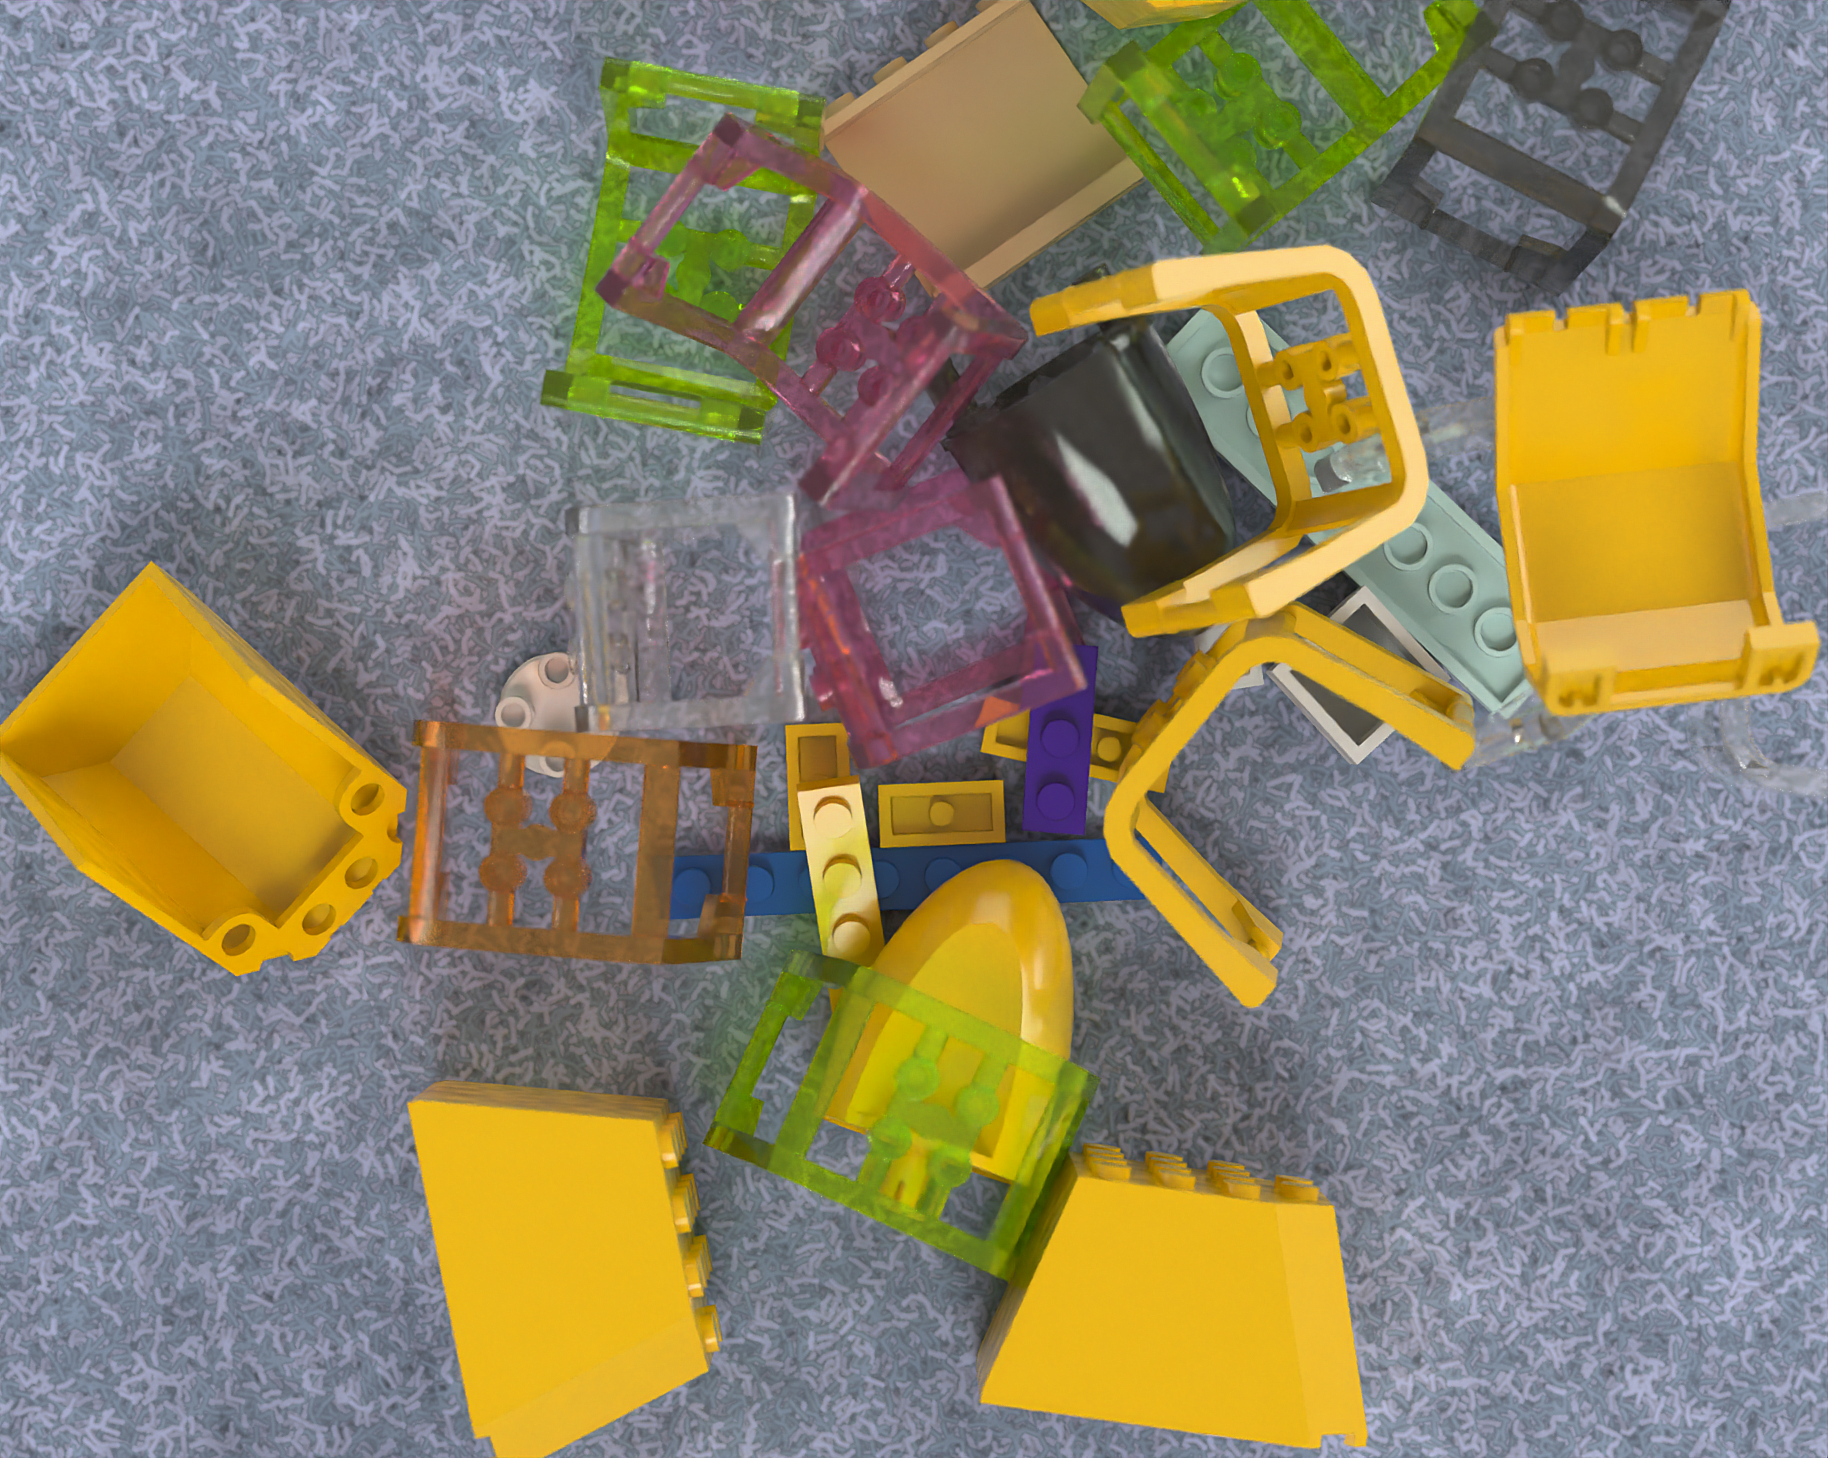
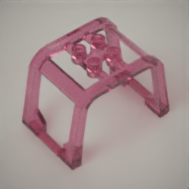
(851, 469)
(848, 660)

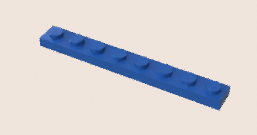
(907, 875)

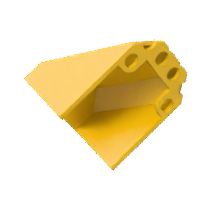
(202, 782)

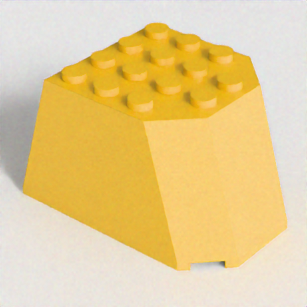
(563, 1255)
(1180, 1304)

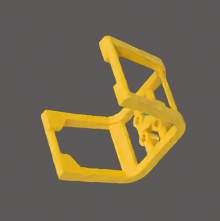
(1232, 291)
(1391, 689)

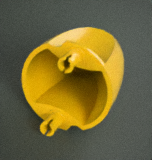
(997, 952)

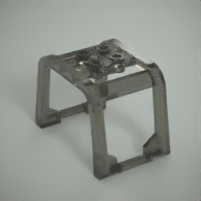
(1587, 111)

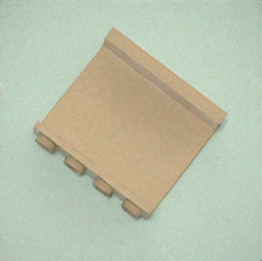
(983, 142)

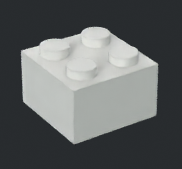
(1341, 722)

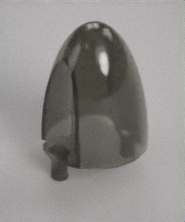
(1102, 465)

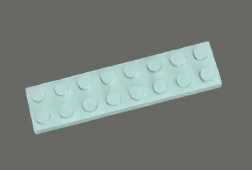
(1434, 577)

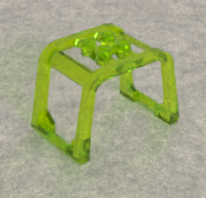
(1212, 140)
(728, 407)
(890, 1136)

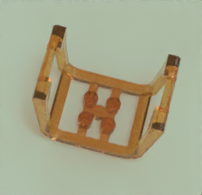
(573, 813)

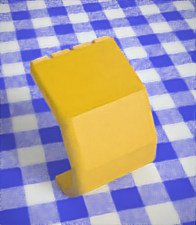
(1639, 506)

